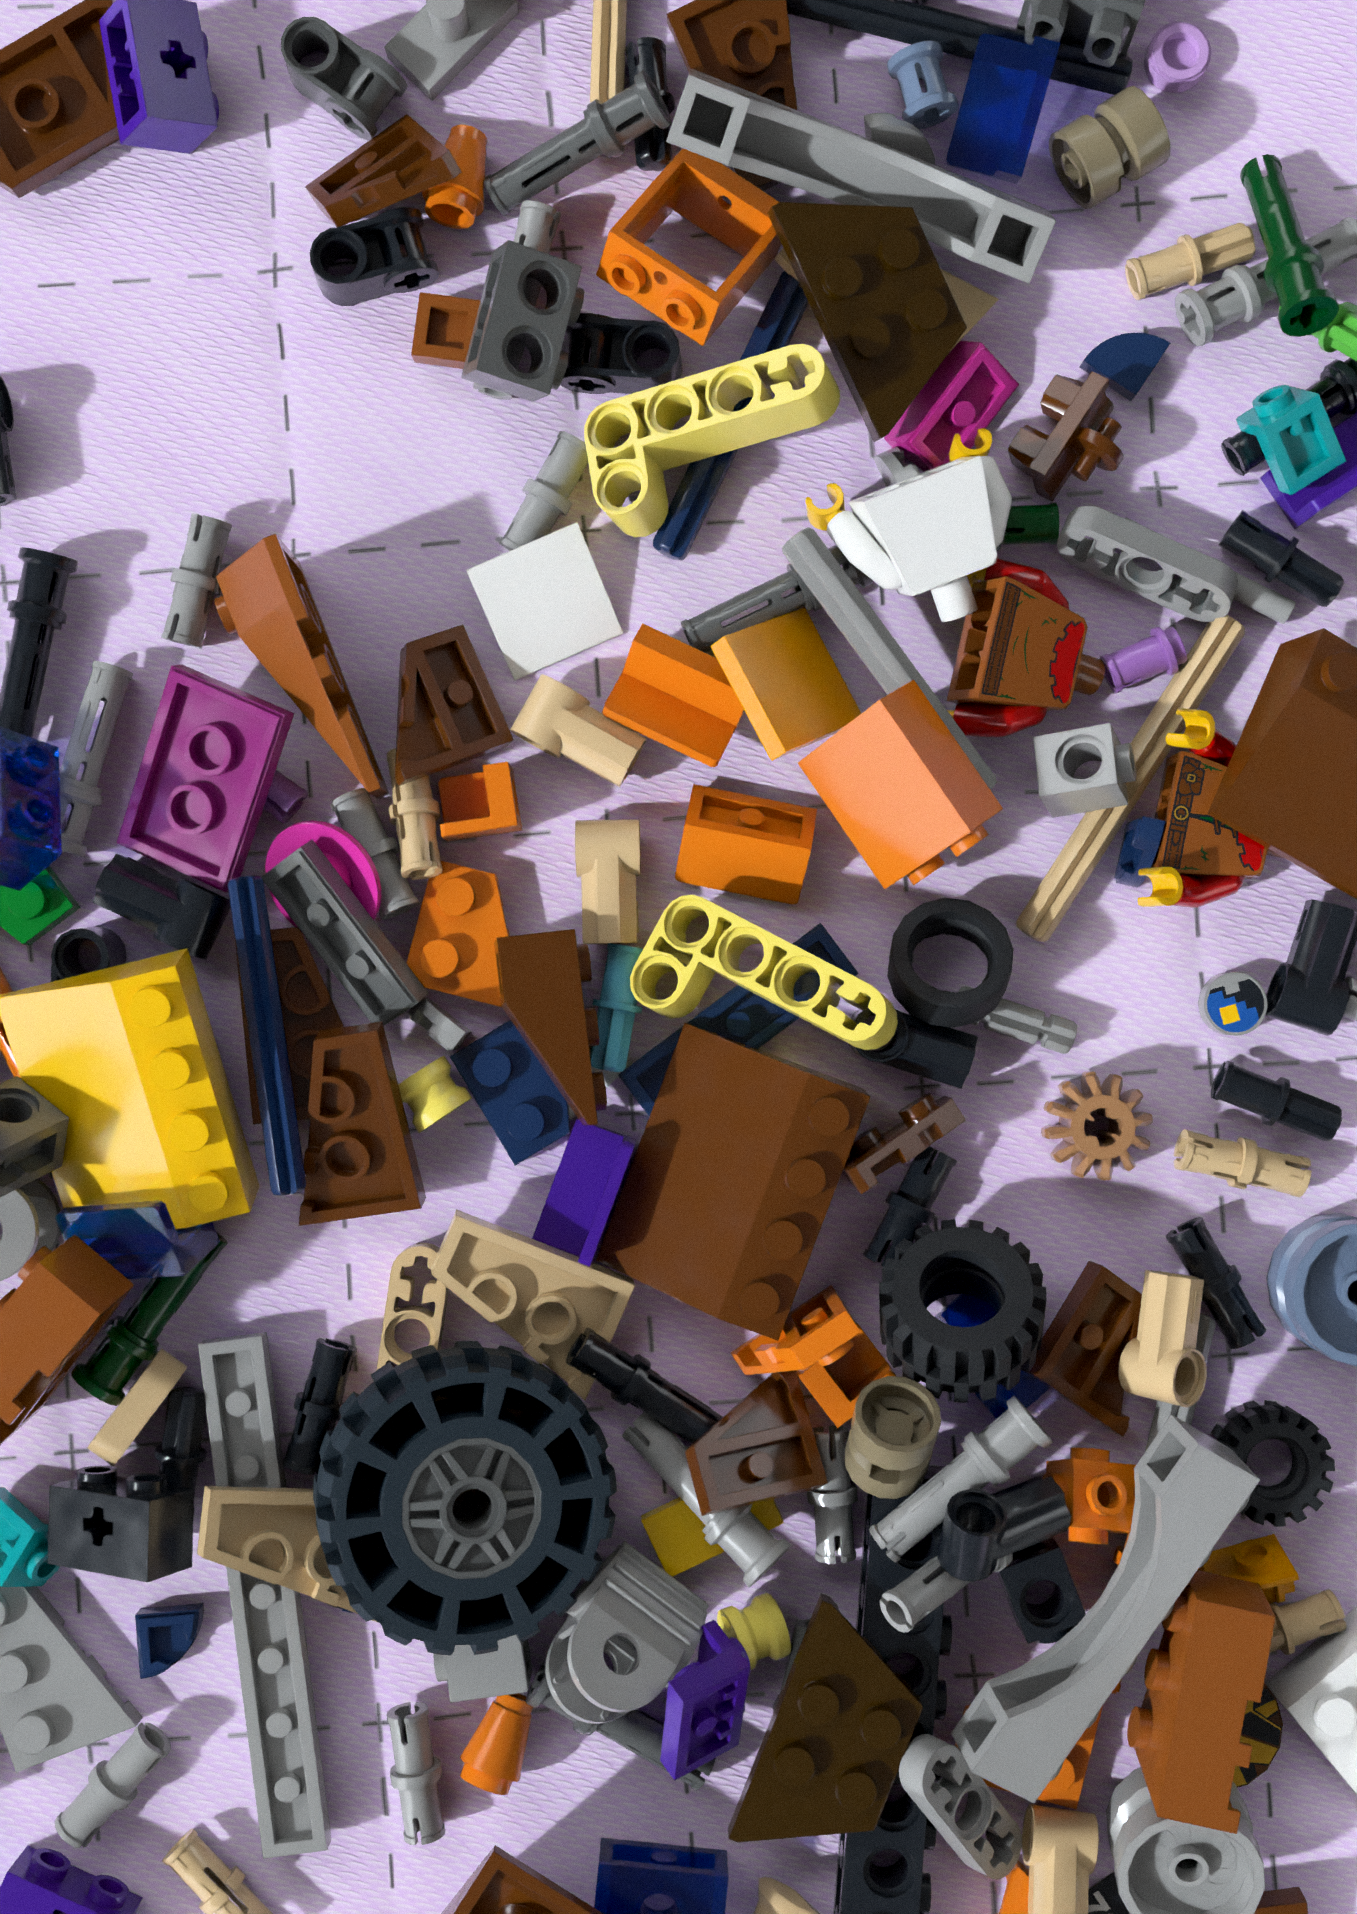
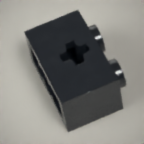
(121, 1524)

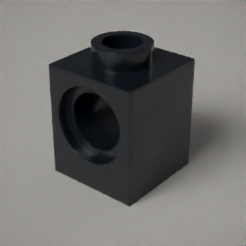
(1057, 1615)

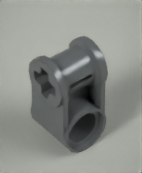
(349, 83)

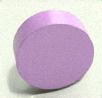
(1177, 57)

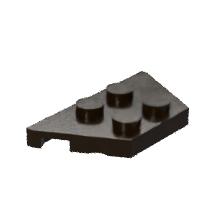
(873, 299)
(829, 1739)

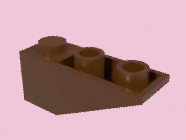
(544, 1000)

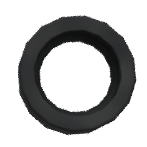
(956, 919)

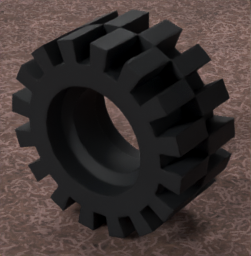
(1308, 1459)

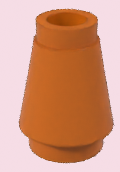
(460, 198)
(498, 1745)

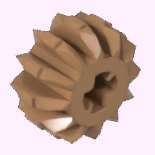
(1106, 1103)

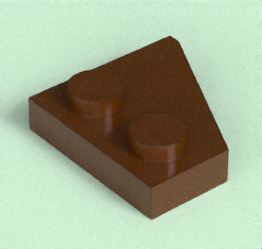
(1086, 1343)
(757, 1449)

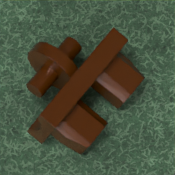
(1077, 442)

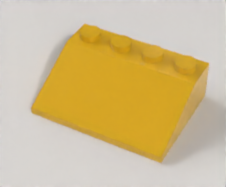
(141, 1089)

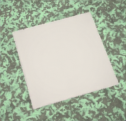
(545, 601)

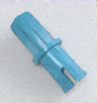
(615, 1010)

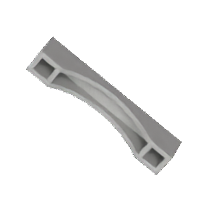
(854, 170)
(1037, 1713)

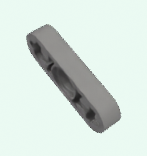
(1182, 595)
(942, 1799)

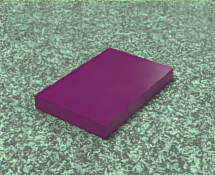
(204, 777)

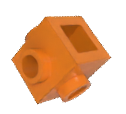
(1096, 1494)

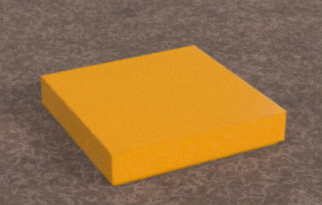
(786, 682)

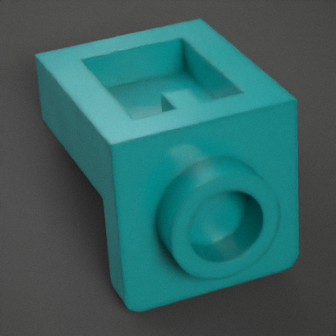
(1293, 436)
(22, 1545)

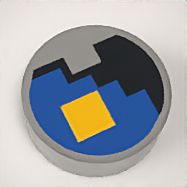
(1232, 1003)

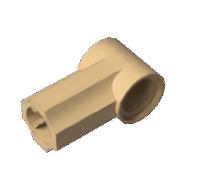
(565, 725)
(608, 867)
(1164, 1355)
(1060, 1856)

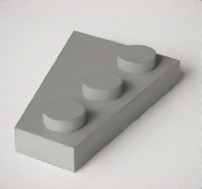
(48, 1687)

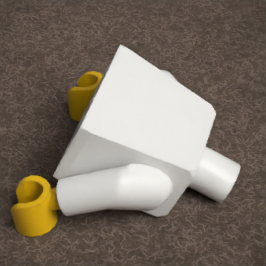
(926, 527)

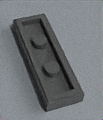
(344, 934)

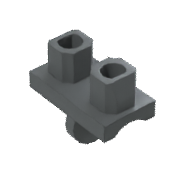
(1098, 24)

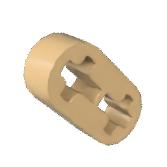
(137, 1407)

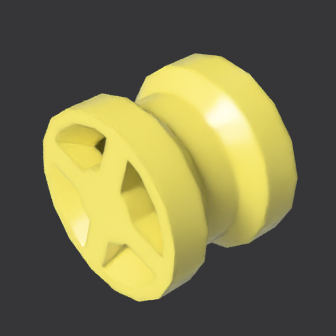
(432, 1094)
(758, 1628)

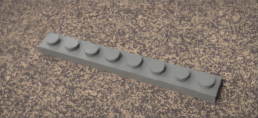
(266, 1615)

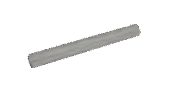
(865, 630)

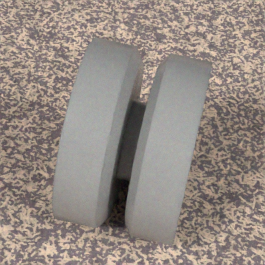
(1180, 1865)

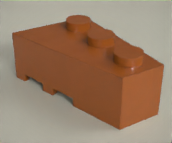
(51, 1324)
(1198, 1697)

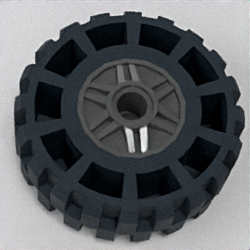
(475, 1563)

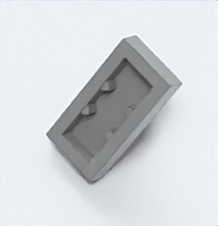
(446, 39)

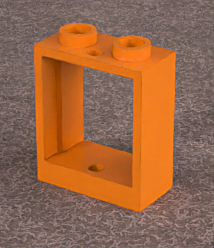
(696, 191)

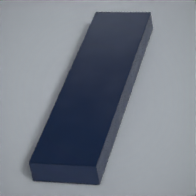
(736, 1016)

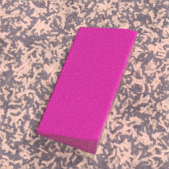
(956, 399)

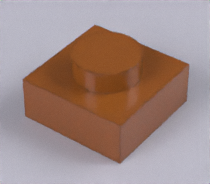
(443, 329)

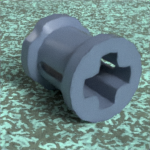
(917, 63)

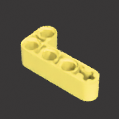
(710, 430)
(771, 980)

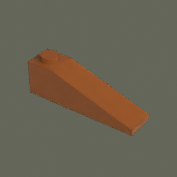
(281, 625)

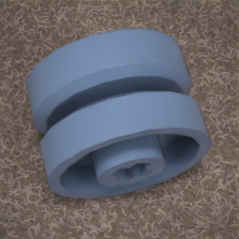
(1311, 1285)

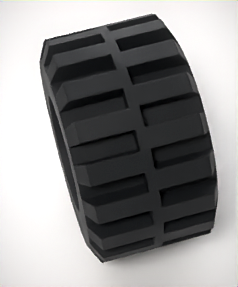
(968, 1264)

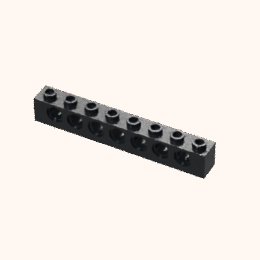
(902, 1824)

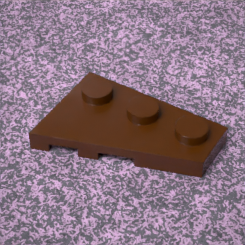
(741, 45)
(359, 1135)

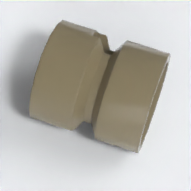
(1119, 142)
(892, 1437)

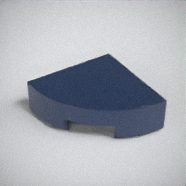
(1126, 361)
(1138, 849)
(165, 1635)

